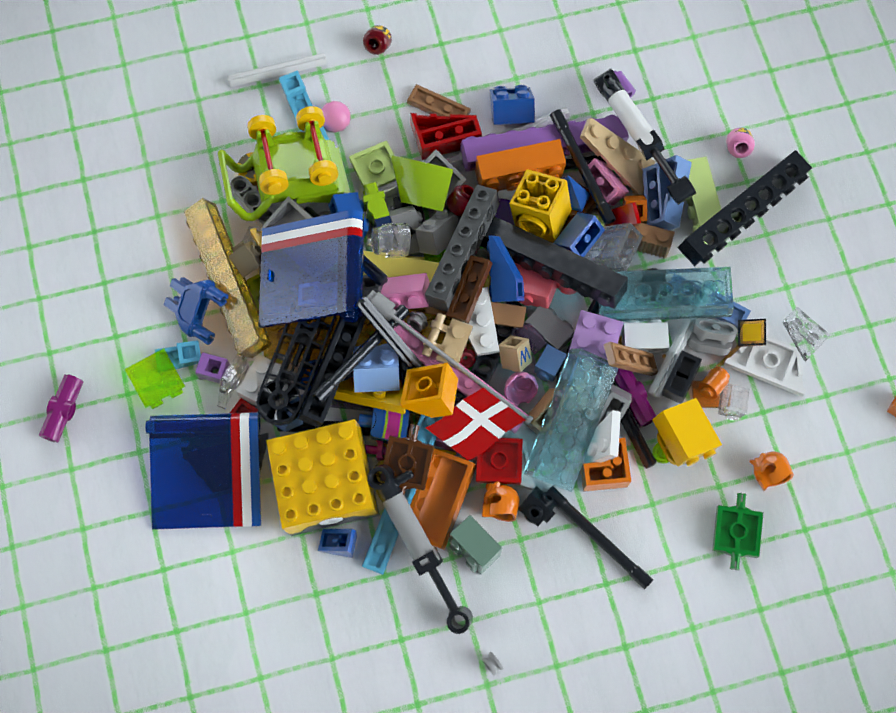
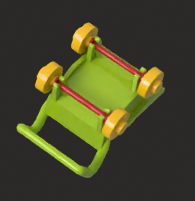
(289, 164)

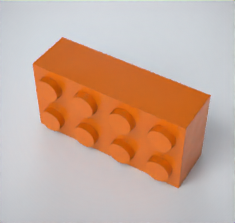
(507, 167)

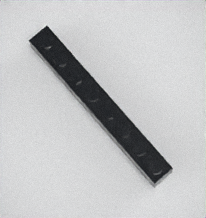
(559, 264)

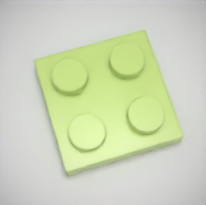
(374, 165)

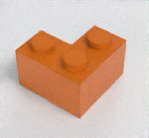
(608, 474)

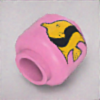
(740, 142)

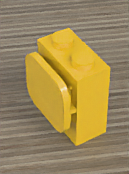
(686, 433)

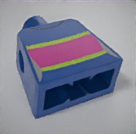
(385, 423)

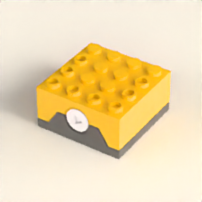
(322, 478)

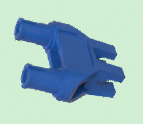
(192, 306)

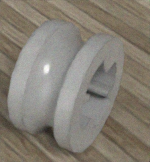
(492, 663)

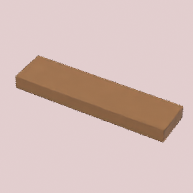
(630, 359)

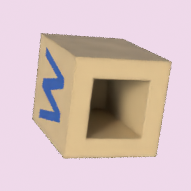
(515, 353)

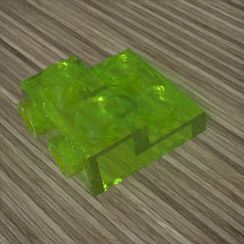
(155, 379)

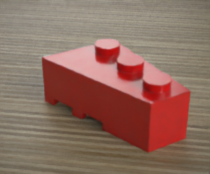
(442, 132)

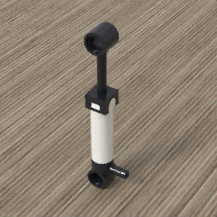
(641, 132)

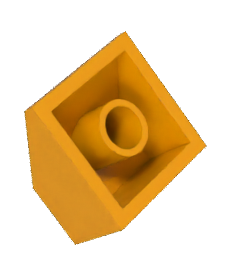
(430, 390)

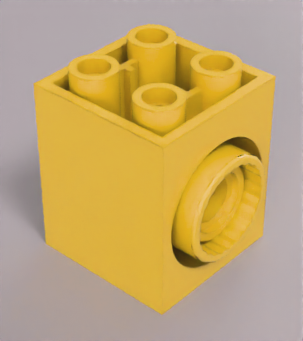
(541, 205)

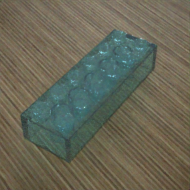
(674, 295)
(571, 419)

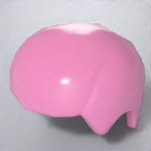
(336, 116)
(520, 388)

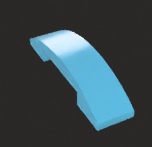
(296, 95)

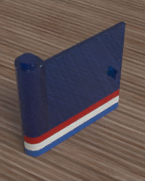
(312, 269)

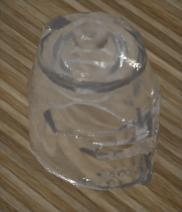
(390, 240)

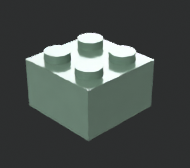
(474, 545)

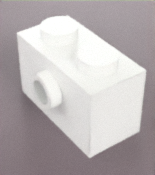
(648, 337)

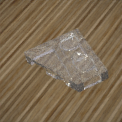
(804, 333)
(231, 379)

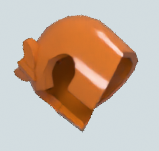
(771, 469)
(500, 502)

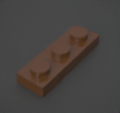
(469, 289)

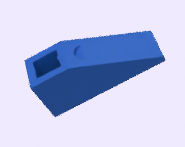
(506, 280)

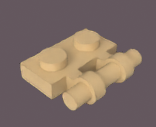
(454, 342)

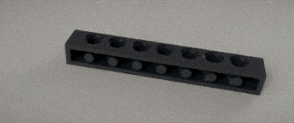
(744, 208)

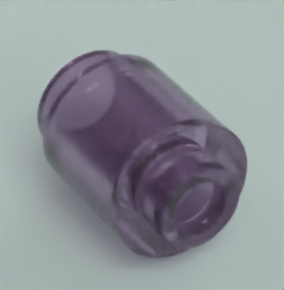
(535, 338)

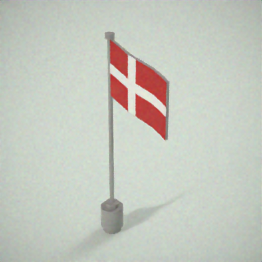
(476, 419)

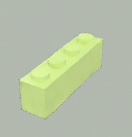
(705, 201)

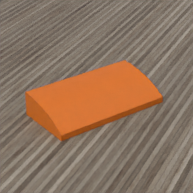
(443, 496)

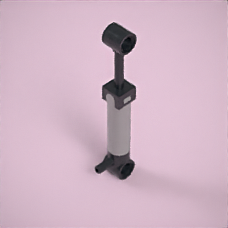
(423, 554)

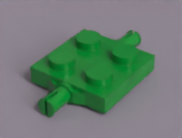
(737, 531)

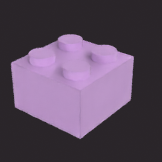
(594, 331)

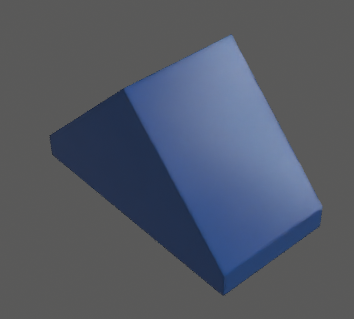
(338, 542)

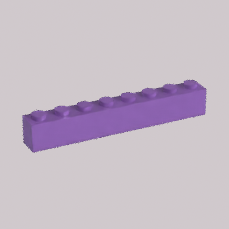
(512, 139)

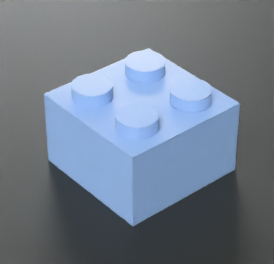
(377, 370)

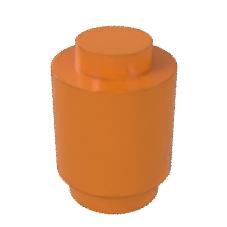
(714, 383)

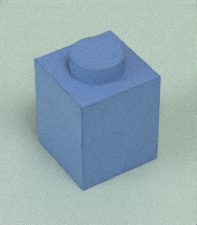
(549, 363)

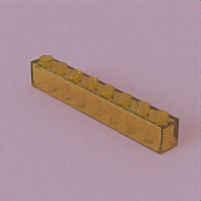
(214, 249)

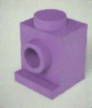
(208, 363)

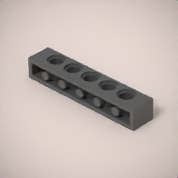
(464, 242)

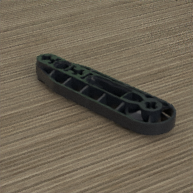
(304, 335)

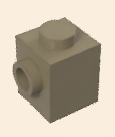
(246, 257)

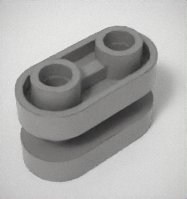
(712, 336)

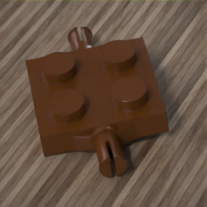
(409, 454)

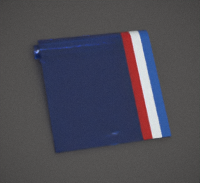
(206, 469)

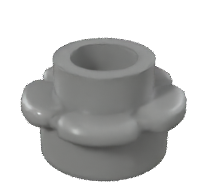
(417, 321)

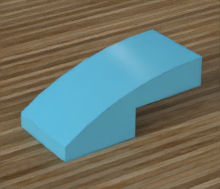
(184, 354)

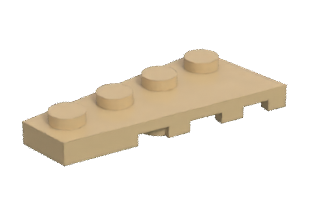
(617, 153)

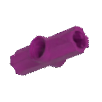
(639, 403)
(61, 408)

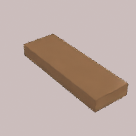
(435, 103)

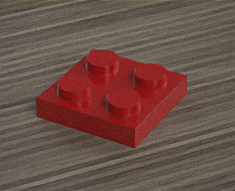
(501, 462)

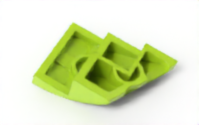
(421, 182)

